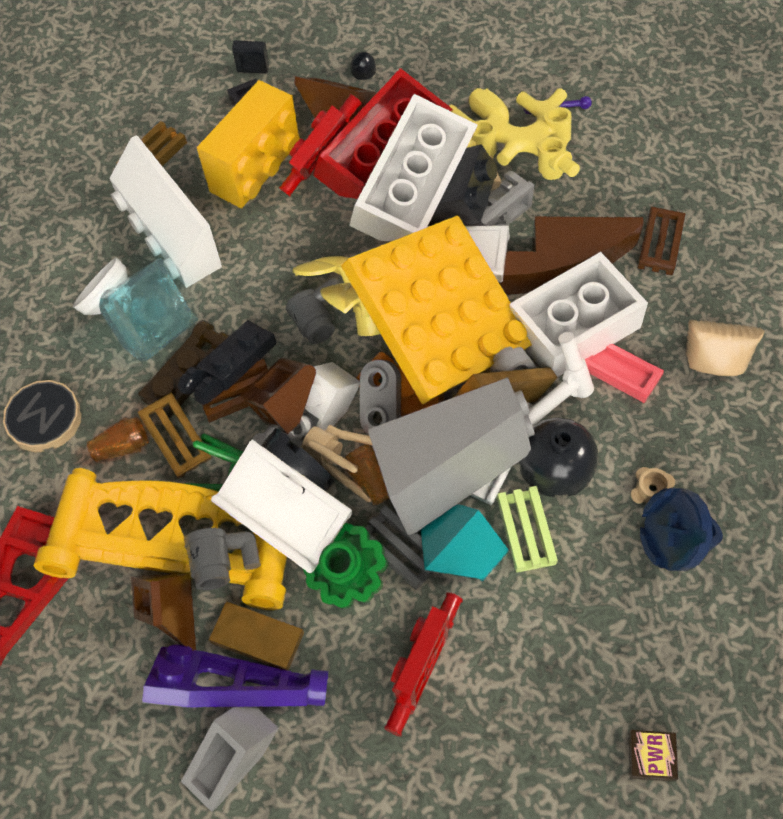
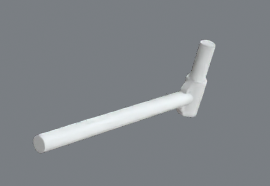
(575, 382)

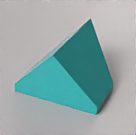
(462, 544)

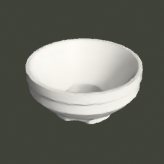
(110, 276)

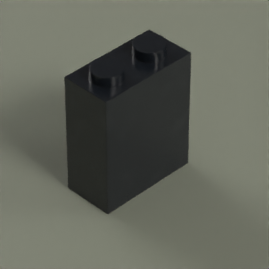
(468, 188)

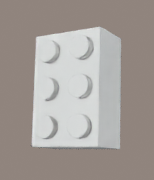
(586, 300)

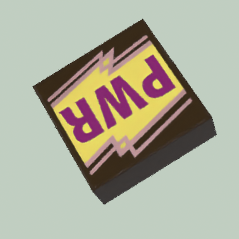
(653, 755)

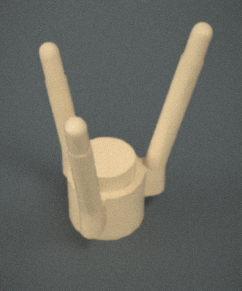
(326, 450)

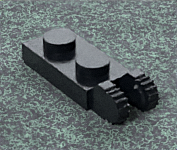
(227, 362)

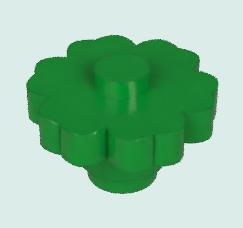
(349, 568)

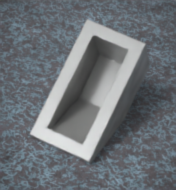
(228, 753)

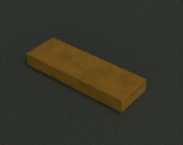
(530, 381)

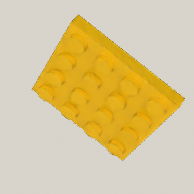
(436, 306)

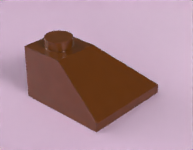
(322, 94)

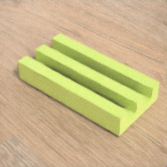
(519, 497)

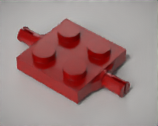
(306, 152)
(413, 673)

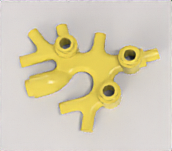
(543, 138)

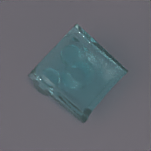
(146, 311)

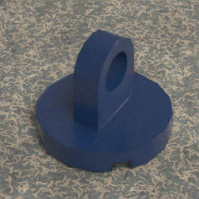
(678, 529)

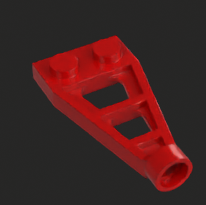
(24, 535)

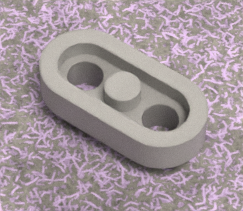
(512, 359)
(380, 398)

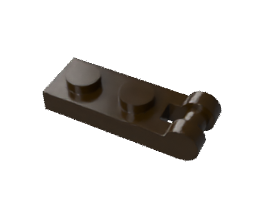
(185, 357)

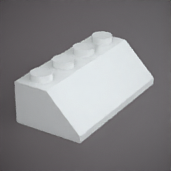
(412, 171)
(164, 215)

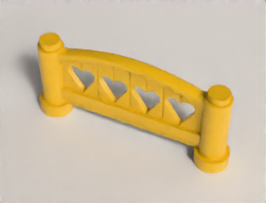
(81, 535)

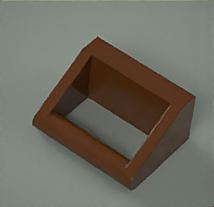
(281, 397)

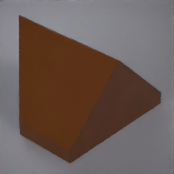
(167, 604)

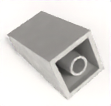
(451, 450)

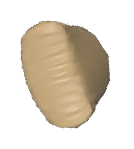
(721, 347)

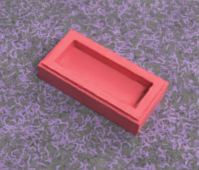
(625, 371)

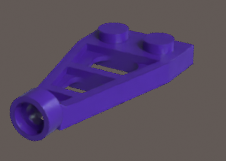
(177, 670)

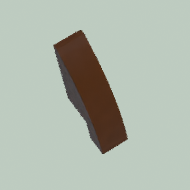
(565, 243)

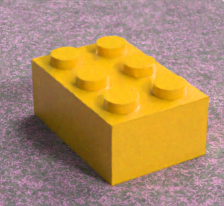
(249, 144)

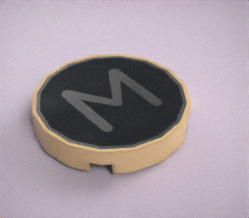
(42, 416)

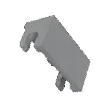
(507, 201)

